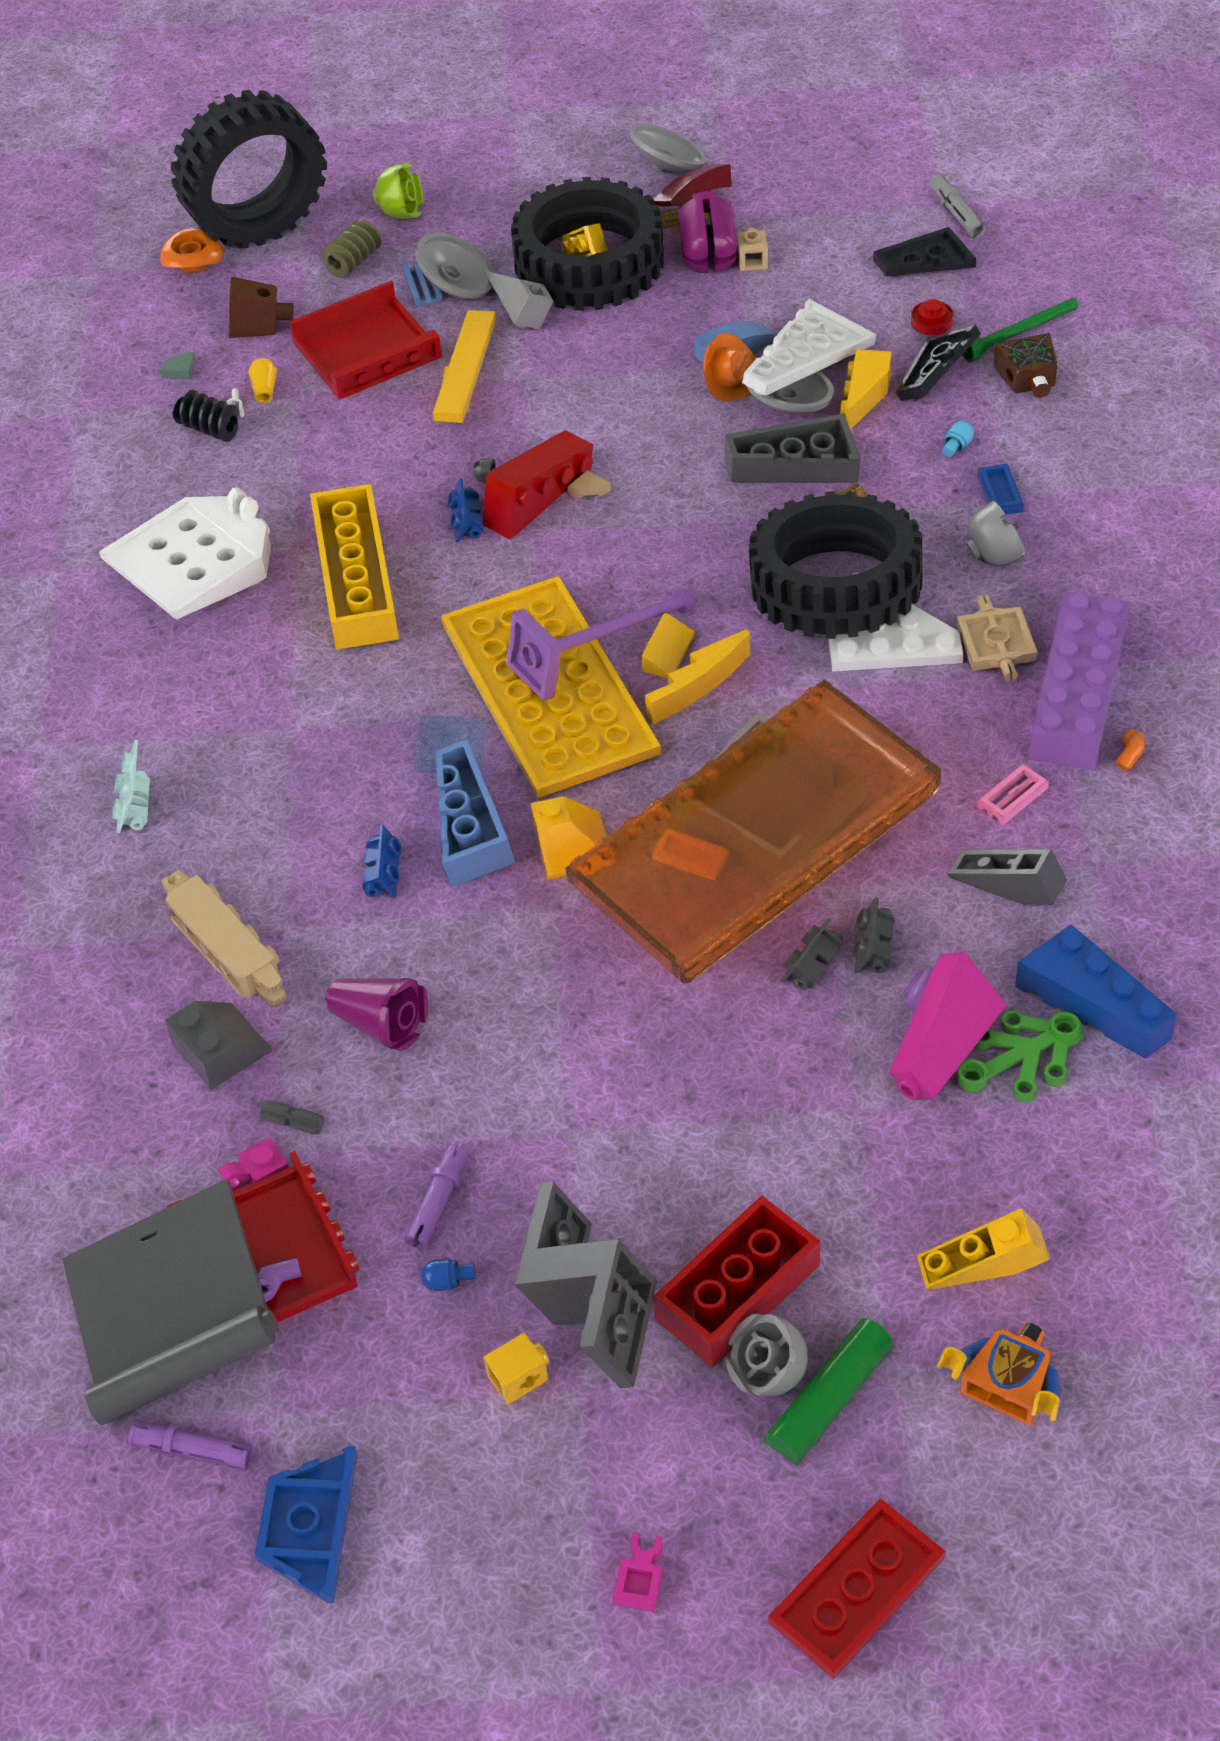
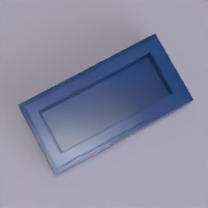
(1000, 487)

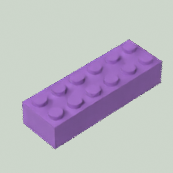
(1079, 681)

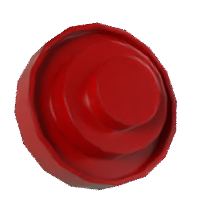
(932, 317)

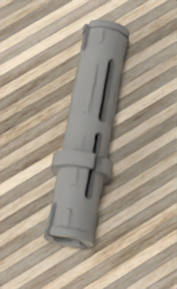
(952, 199)

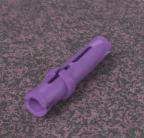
(444, 1181)
(173, 1441)

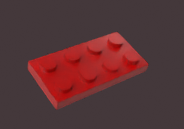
(856, 1588)

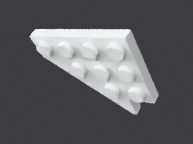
(911, 641)

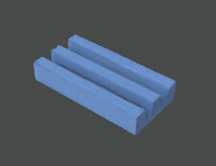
(408, 272)

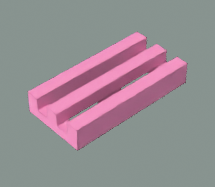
(1039, 784)

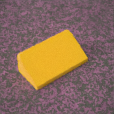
(667, 647)

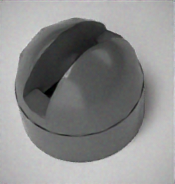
(482, 467)

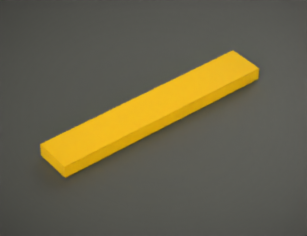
(464, 366)

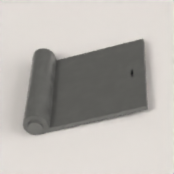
(167, 1302)

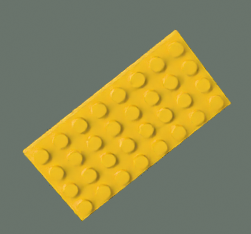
(591, 719)

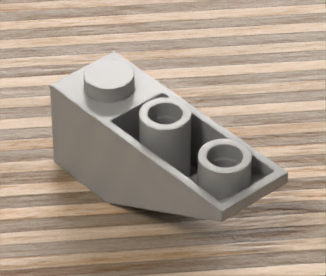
(523, 299)

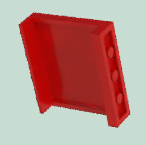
(363, 341)
(290, 1221)

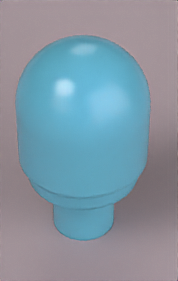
(957, 438)

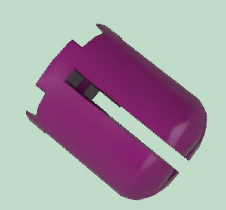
(696, 228)

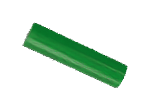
(829, 1390)

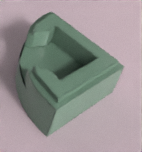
(179, 366)

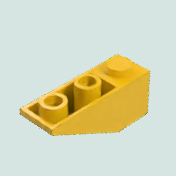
(584, 241)
(868, 384)
(985, 1253)

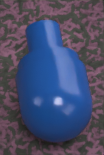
(445, 1274)

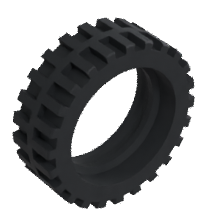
(216, 137)
(593, 278)
(844, 602)

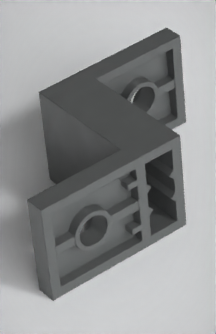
(587, 1284)

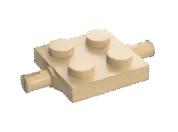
(996, 638)

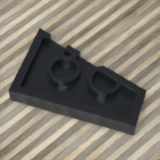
(926, 253)
(935, 360)

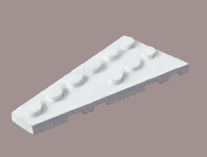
(805, 347)

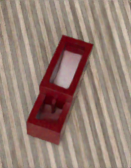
(692, 182)

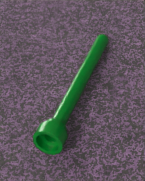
(980, 345)

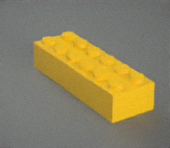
(354, 567)

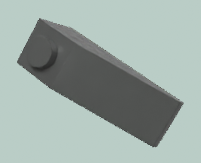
(1015, 874)

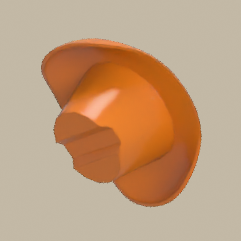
(190, 251)
(725, 366)

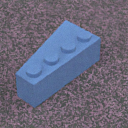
(470, 824)

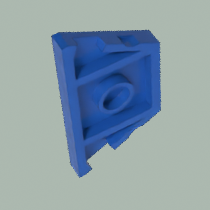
(307, 1522)

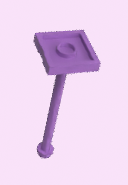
(536, 654)

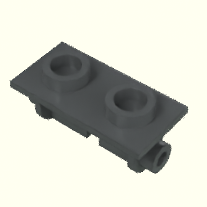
(872, 926)
(803, 965)

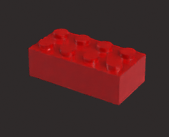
(736, 1276)

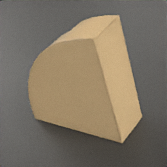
(589, 484)

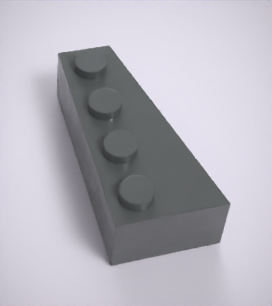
(794, 452)

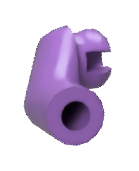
(273, 1276)

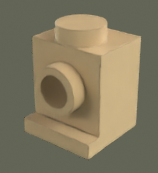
(752, 242)

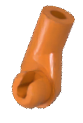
(1134, 748)

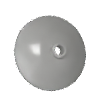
(666, 148)
(454, 265)
(800, 397)

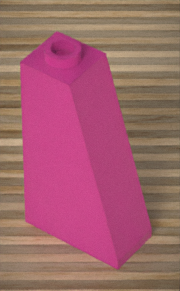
(945, 1027)

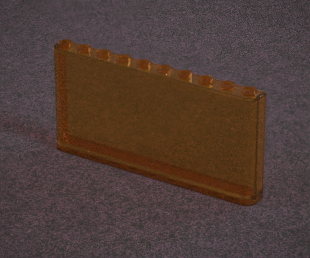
(754, 830)

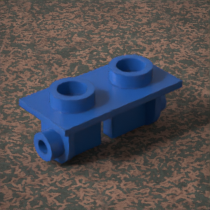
(465, 512)
(383, 856)

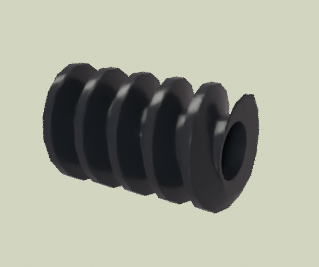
(207, 415)

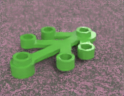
(1024, 1050)

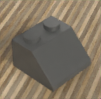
(215, 1040)

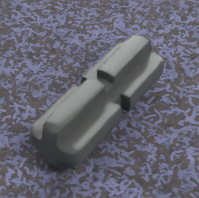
(288, 1116)

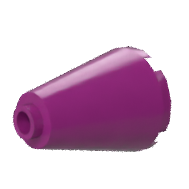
(381, 1008)

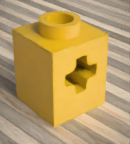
(517, 1367)

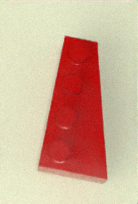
(533, 481)

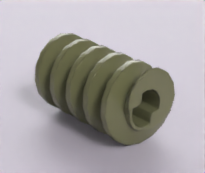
(351, 247)

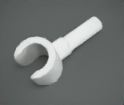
(236, 401)

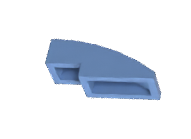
(752, 333)

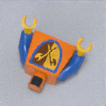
(1008, 1373)

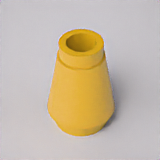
(263, 379)

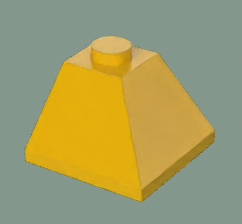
(564, 832)

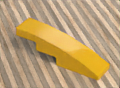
(704, 673)

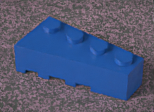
(1091, 985)

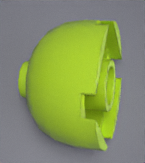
(399, 192)

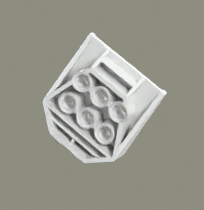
(195, 552)

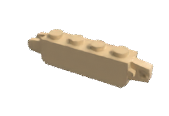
(223, 938)

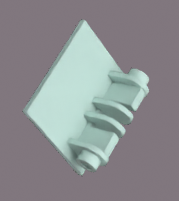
(133, 792)

